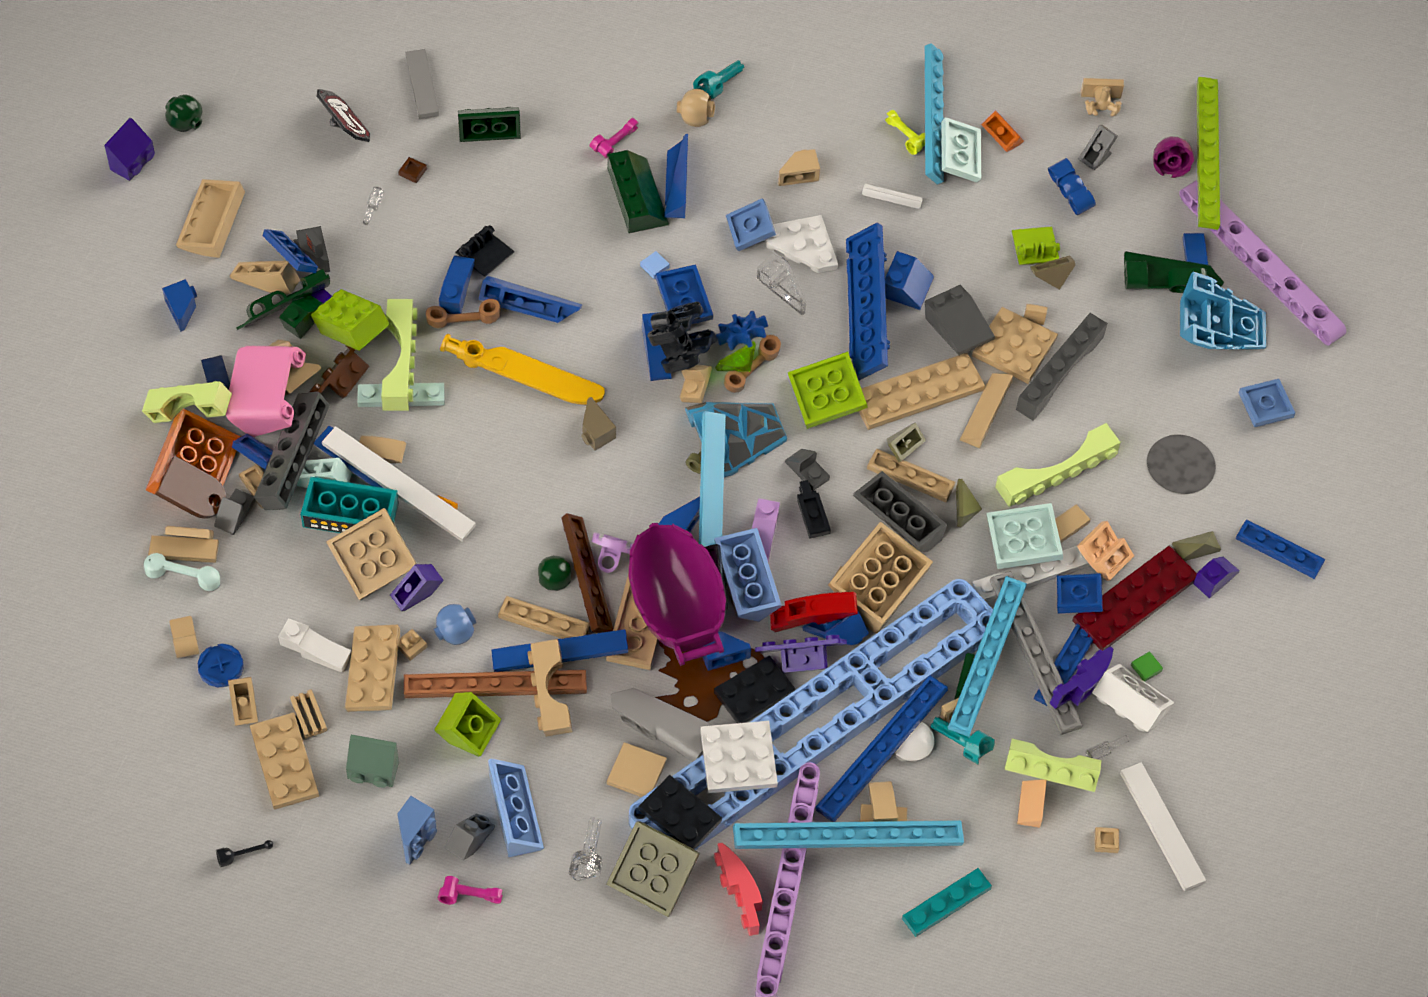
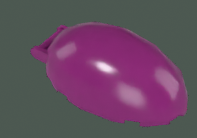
(677, 591)

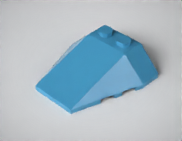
(1218, 318)

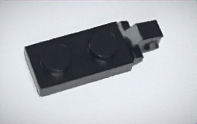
(812, 511)

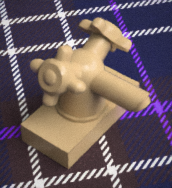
(1103, 91)

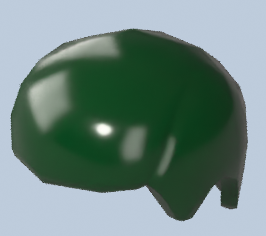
(554, 573)

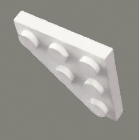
(805, 243)

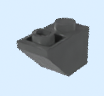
(469, 836)

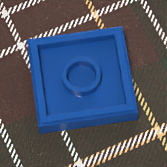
(1079, 593)

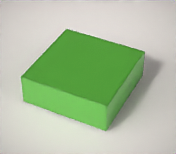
(1146, 666)

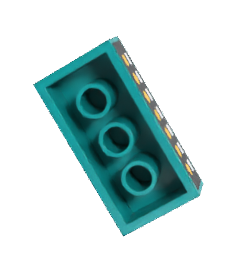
(340, 505)

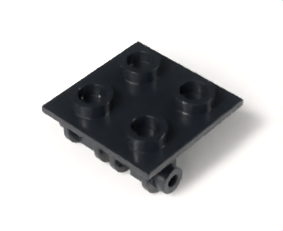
(486, 250)

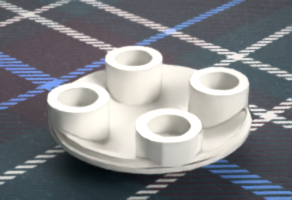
(917, 745)

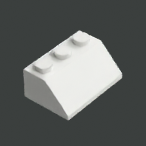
(1132, 698)

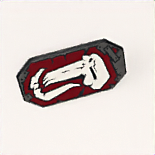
(343, 115)

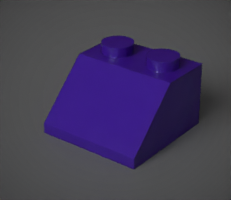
(129, 150)

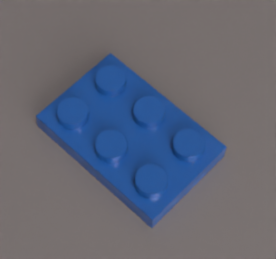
(684, 287)

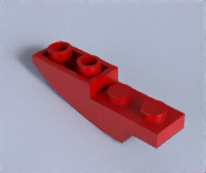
(814, 608)

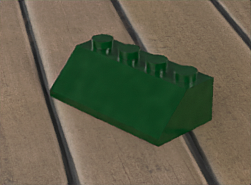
(636, 191)

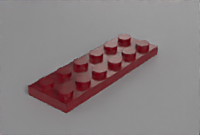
(1137, 598)

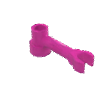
(604, 146)
(451, 889)

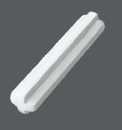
(892, 196)

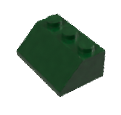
(489, 124)

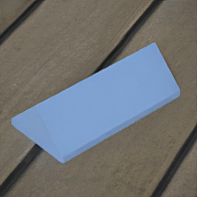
(748, 575)
(515, 807)

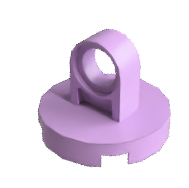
(610, 547)

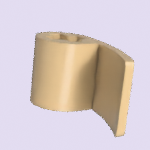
(184, 637)

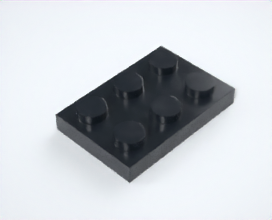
(754, 690)
(680, 813)

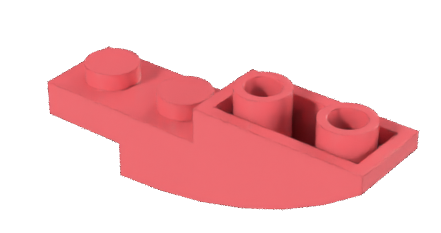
(741, 883)

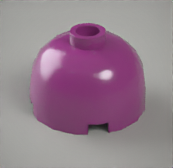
(1173, 157)

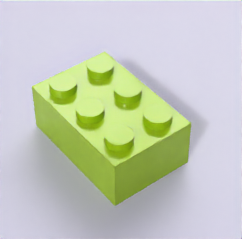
(350, 319)

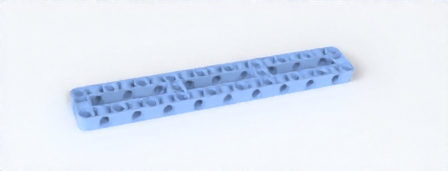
(839, 678)

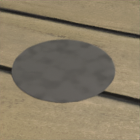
(1181, 464)

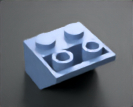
(416, 827)

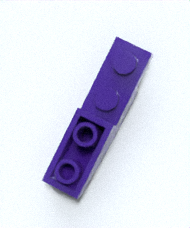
(1084, 681)

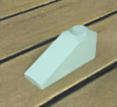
(324, 468)

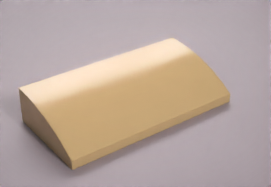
(211, 217)

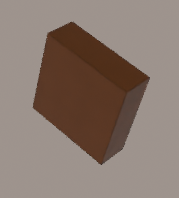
(412, 170)

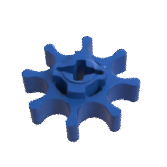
(742, 330)

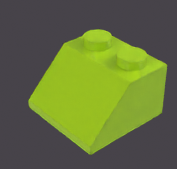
(467, 723)

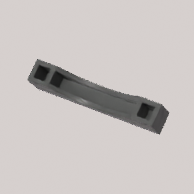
(1043, 386)

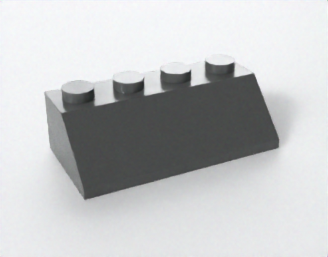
(902, 512)

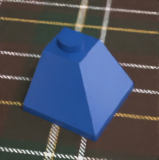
(848, 628)

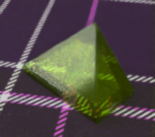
(738, 361)

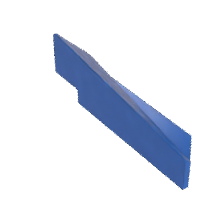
(676, 180)
(527, 300)

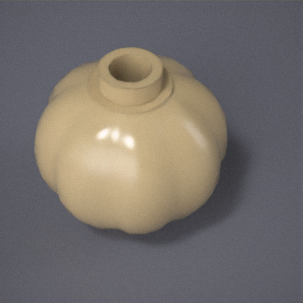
(696, 107)

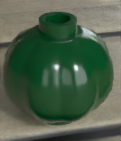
(183, 113)

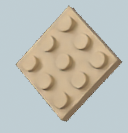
(1017, 345)
(371, 554)

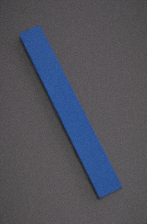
(881, 749)

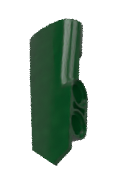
(1155, 272)
(311, 284)

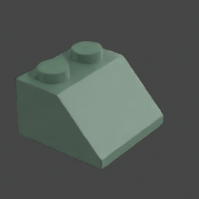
(372, 761)

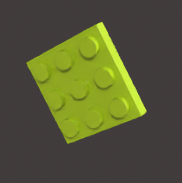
(827, 390)

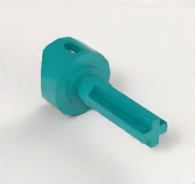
(714, 82)
(975, 745)

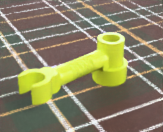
(915, 141)

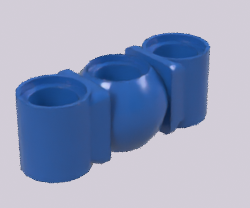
(1071, 186)

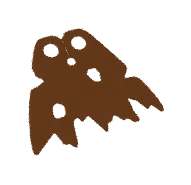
(698, 682)

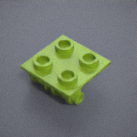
(1035, 245)

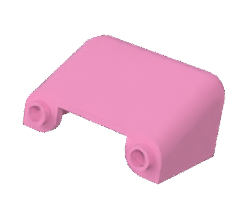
(260, 388)

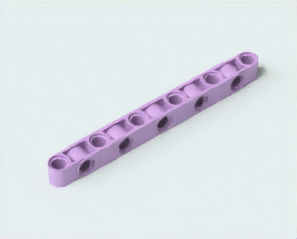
(1271, 271)
(786, 887)

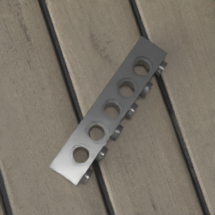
(292, 452)

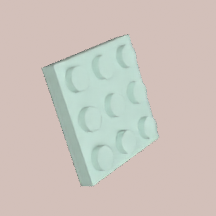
(1024, 536)

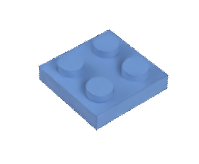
(750, 224)
(1266, 402)

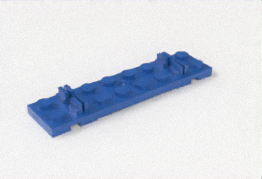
(867, 301)

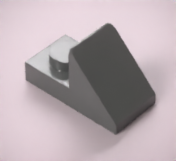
(1098, 147)
(806, 467)
(233, 511)

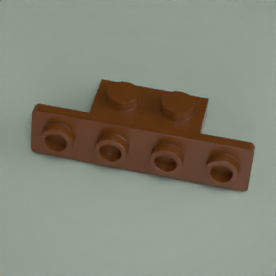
(344, 373)

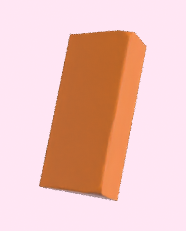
(1002, 131)

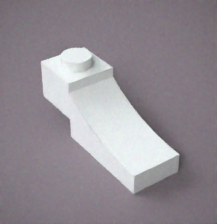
(314, 646)

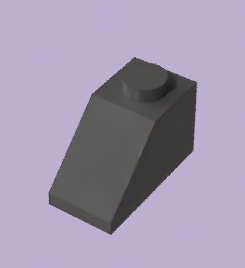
(323, 261)

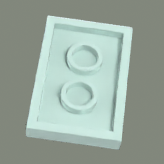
(961, 149)

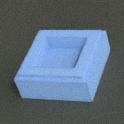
(654, 264)

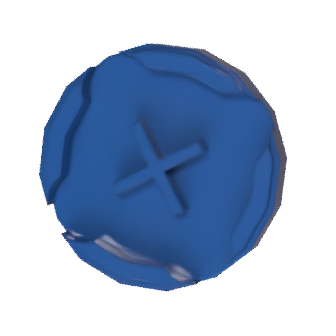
(219, 665)

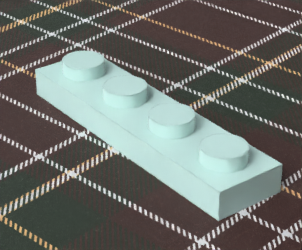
(423, 394)

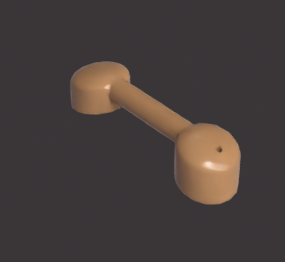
(488, 313)
(768, 350)

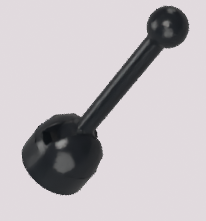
(226, 856)

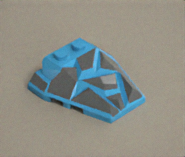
(749, 430)

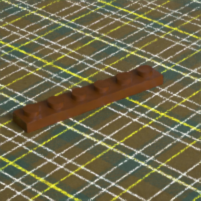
(587, 573)

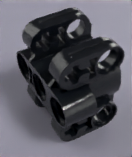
(671, 334)

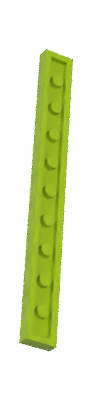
(1208, 153)

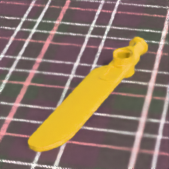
(525, 370)

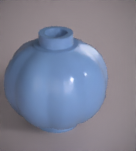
(454, 624)

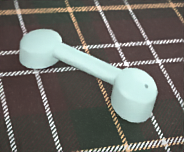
(156, 566)

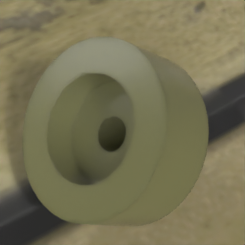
(694, 462)

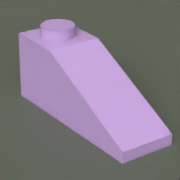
(766, 521)

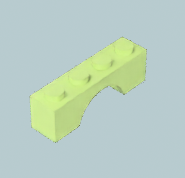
(165, 403)
(1075, 772)

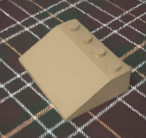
(881, 575)

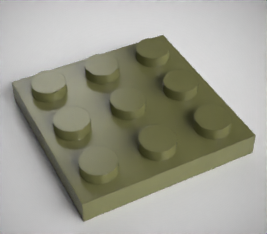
(653, 868)

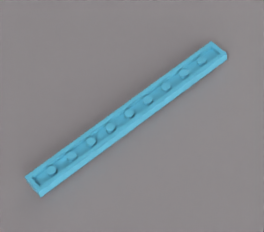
(847, 834)

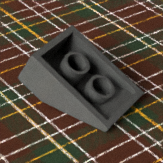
(958, 320)

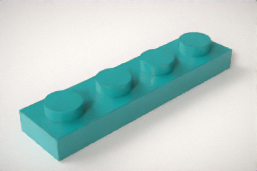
(946, 902)

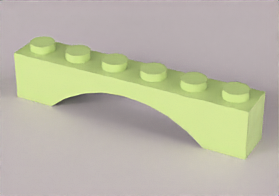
(396, 386)
(1023, 483)

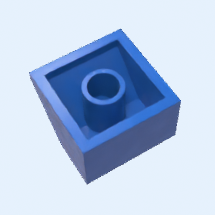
(907, 281)

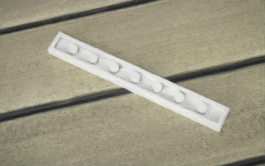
(392, 478)

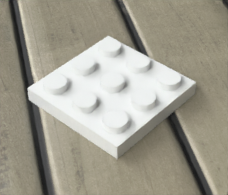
(738, 757)

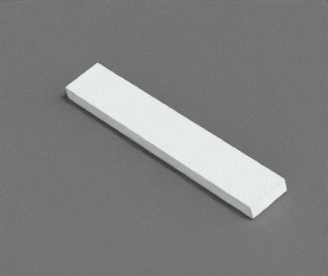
(1163, 827)

